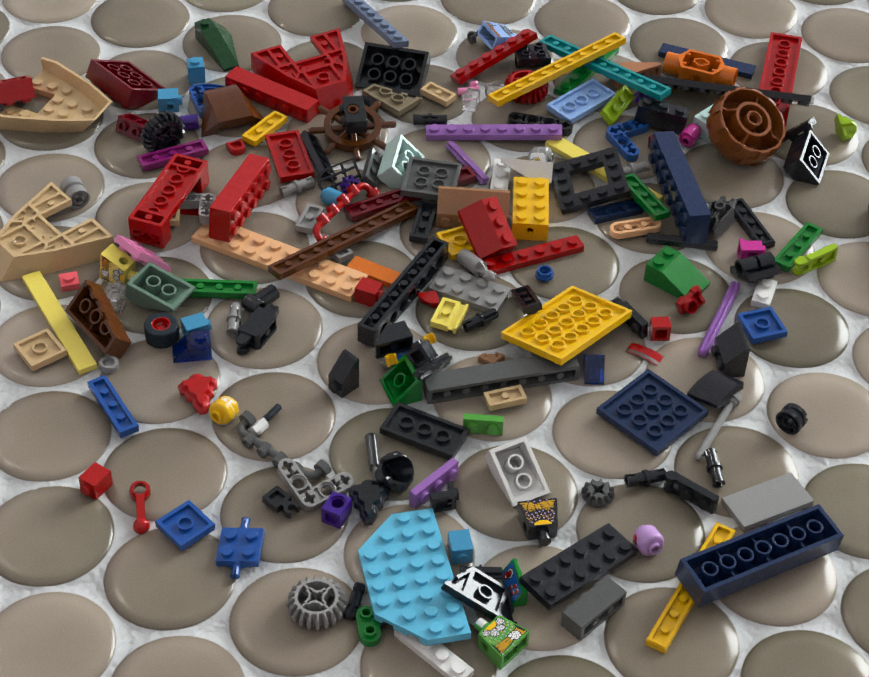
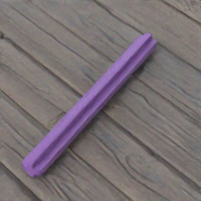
(718, 319)

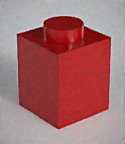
(368, 291)
(95, 481)

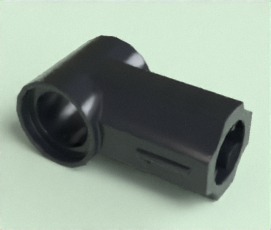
(261, 298)

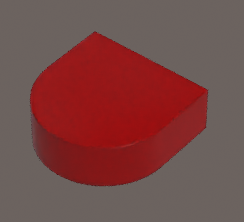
(236, 147)

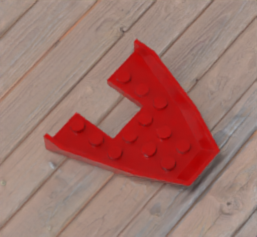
(320, 77)

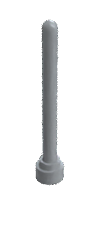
(735, 400)

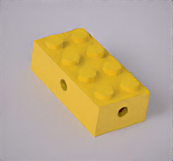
(530, 208)

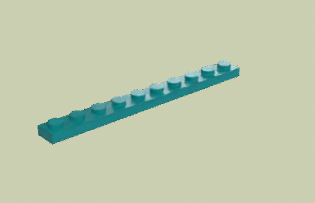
(611, 70)

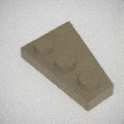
(393, 102)

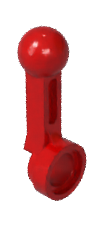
(141, 524)

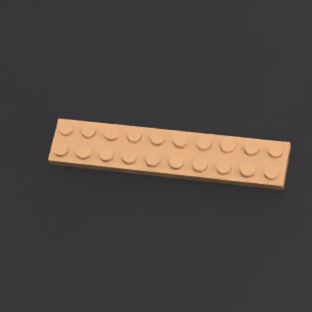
(263, 251)

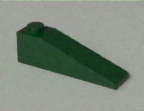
(217, 43)

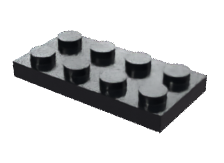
(424, 431)

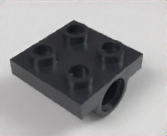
(532, 54)
(756, 267)

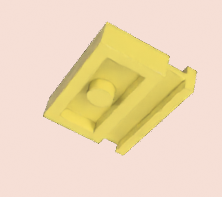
(449, 315)

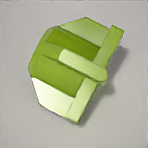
(845, 127)

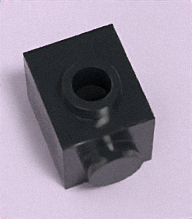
(421, 353)

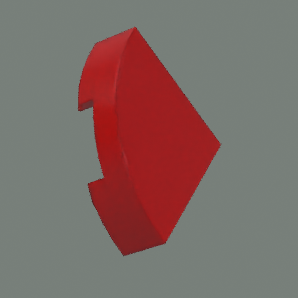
(430, 298)

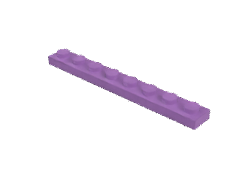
(494, 132)

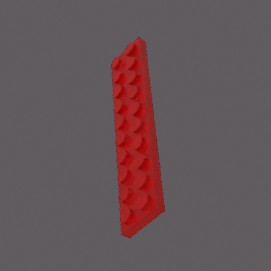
(781, 67)

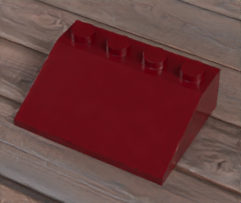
(123, 82)

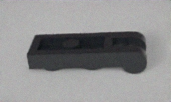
(690, 491)

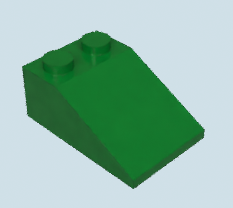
(673, 273)

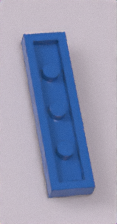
(113, 406)

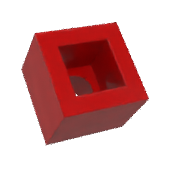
(660, 328)

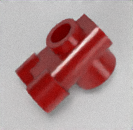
(691, 301)

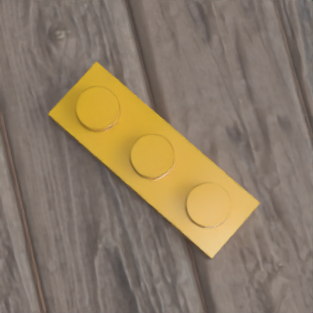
(267, 125)

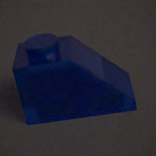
(193, 347)

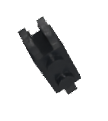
(257, 329)

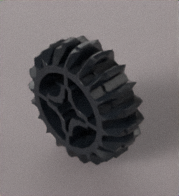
(162, 131)

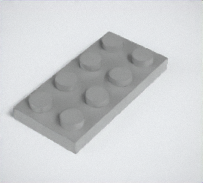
(469, 289)

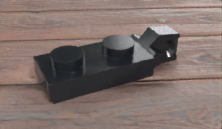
(636, 322)

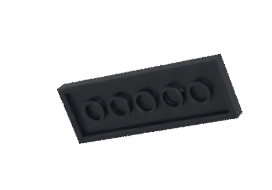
(578, 566)

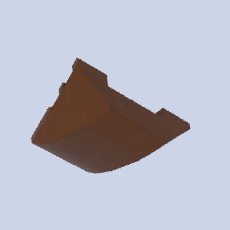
(225, 109)

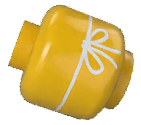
(223, 410)

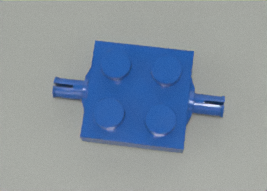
(240, 547)

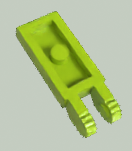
(815, 260)

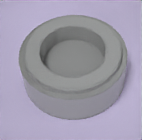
(108, 365)

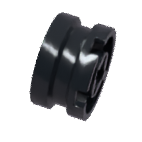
(791, 418)

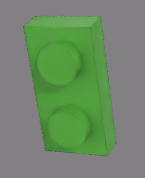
(483, 424)

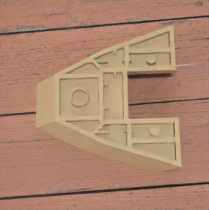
(72, 105)
(34, 244)

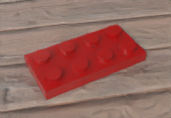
(289, 156)

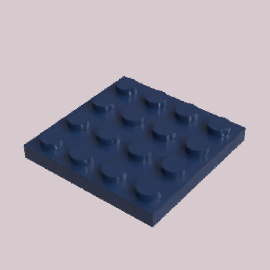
(652, 412)

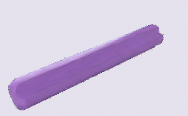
(458, 153)

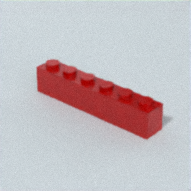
(273, 95)

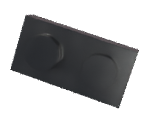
(804, 126)

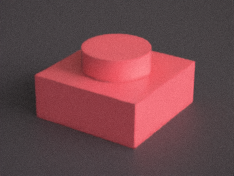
(69, 281)

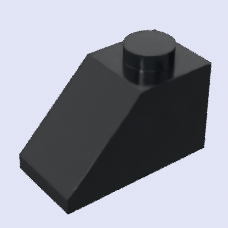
(393, 339)
(344, 374)

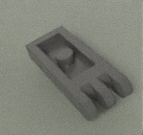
(371, 168)

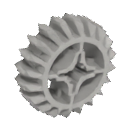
(315, 607)

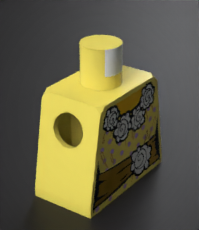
(116, 265)

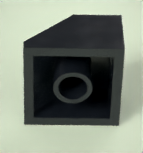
(731, 351)

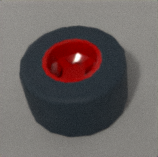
(161, 330)

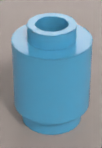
(329, 195)

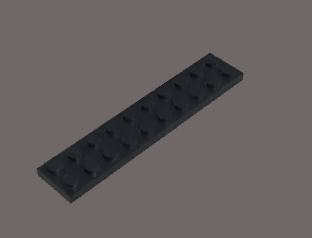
(720, 89)

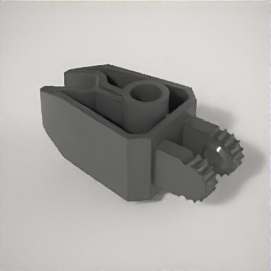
(721, 215)

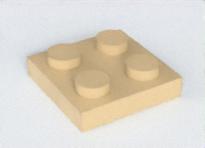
(40, 349)

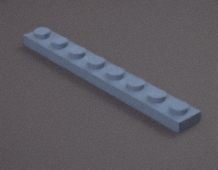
(377, 23)

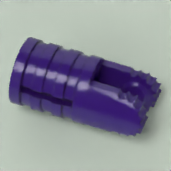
(190, 121)

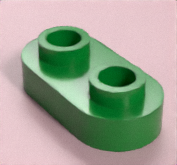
(367, 624)

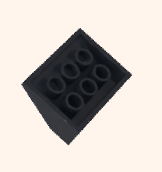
(393, 68)

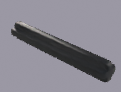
(672, 240)
(432, 366)

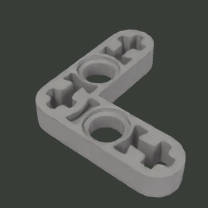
(199, 201)
(312, 492)

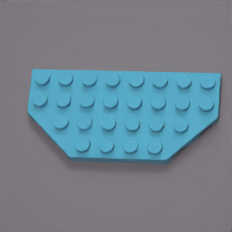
(404, 578)

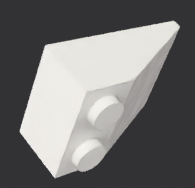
(517, 471)

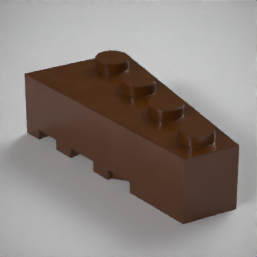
(97, 318)

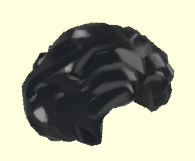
(395, 472)

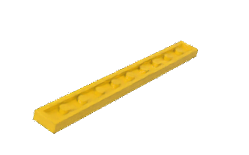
(556, 69)

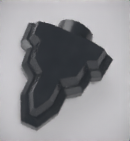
(368, 499)

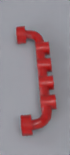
(342, 200)

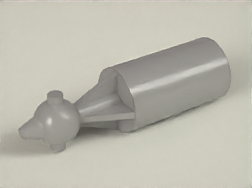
(475, 265)

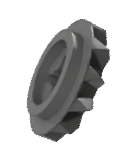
(597, 499)

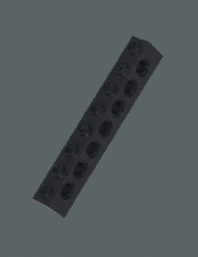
(403, 290)

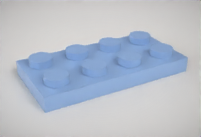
(580, 101)

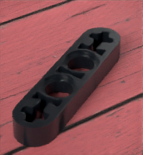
(523, 118)

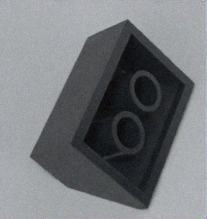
(661, 115)
(806, 158)

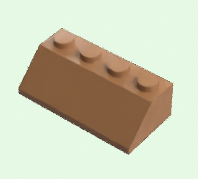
(456, 198)

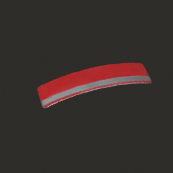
(645, 353)

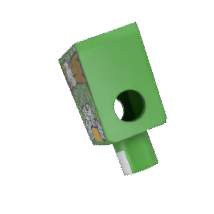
(501, 639)

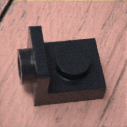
(444, 500)

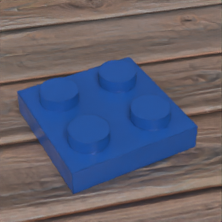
(762, 325)
(185, 525)

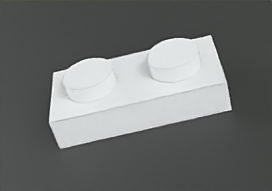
(764, 293)

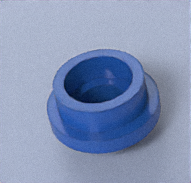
(544, 273)

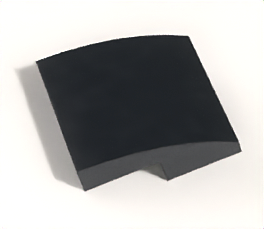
(715, 389)

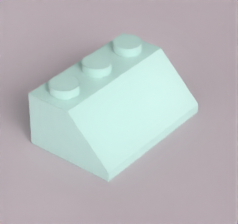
(396, 161)

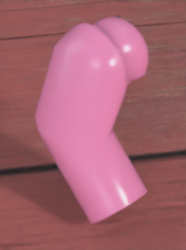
(473, 84)

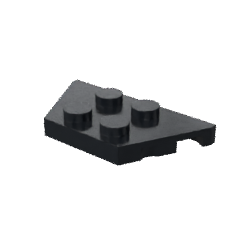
(481, 593)

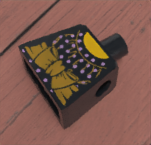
(538, 519)

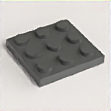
(426, 175)

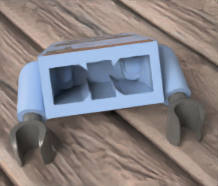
(491, 34)

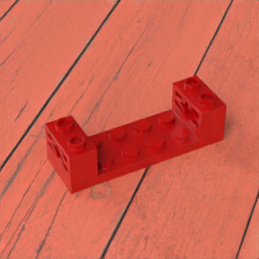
(152, 216)

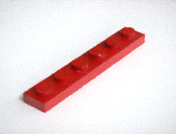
(494, 56)
(534, 254)

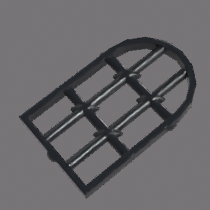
(344, 170)

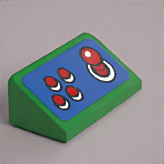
(510, 579)

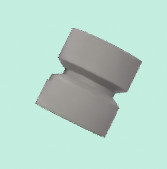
(76, 191)

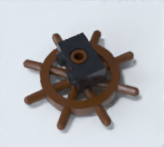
(352, 125)

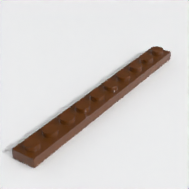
(342, 240)

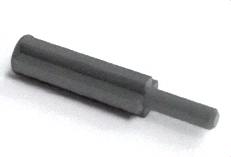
(373, 453)

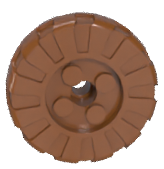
(745, 126)

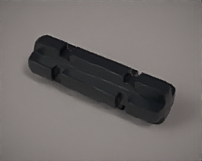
(354, 601)

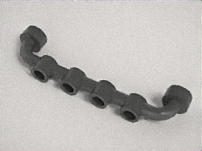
(264, 449)

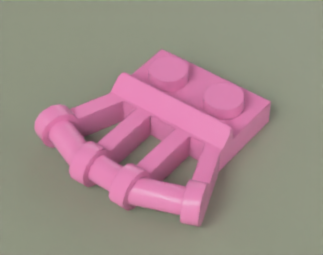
(140, 253)

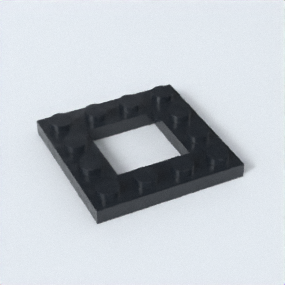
(614, 171)

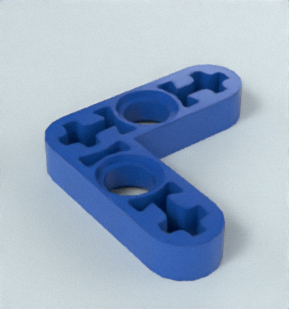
(617, 134)

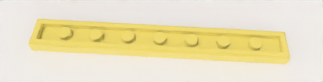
(569, 151)
(59, 322)

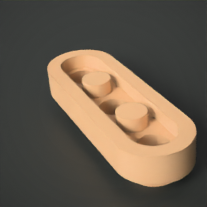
(634, 227)

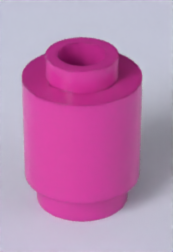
(690, 135)

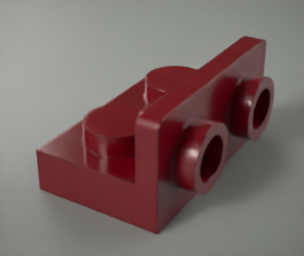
(130, 126)

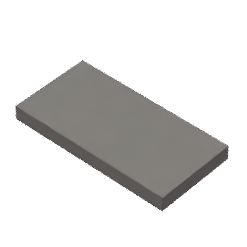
(767, 501)

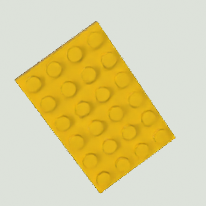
(566, 325)

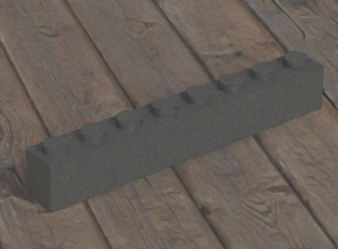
(475, 380)

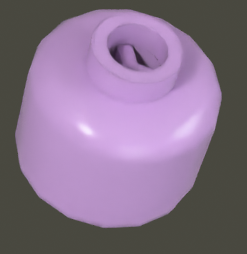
(648, 540)

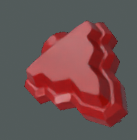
(198, 391)

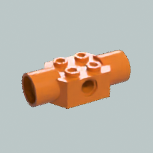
(699, 67)

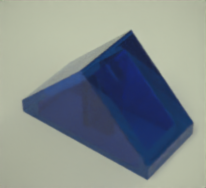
(594, 369)

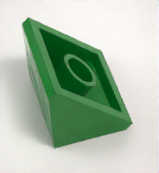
(401, 384)

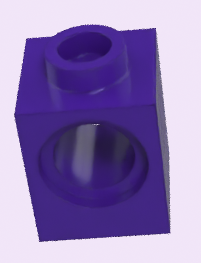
(336, 509)

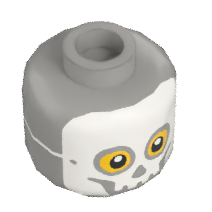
(541, 154)

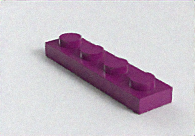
(162, 157)

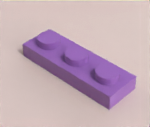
(434, 483)

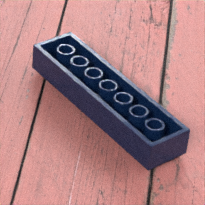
(679, 188)
(758, 555)

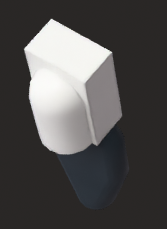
(262, 424)

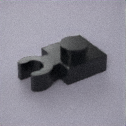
(280, 500)

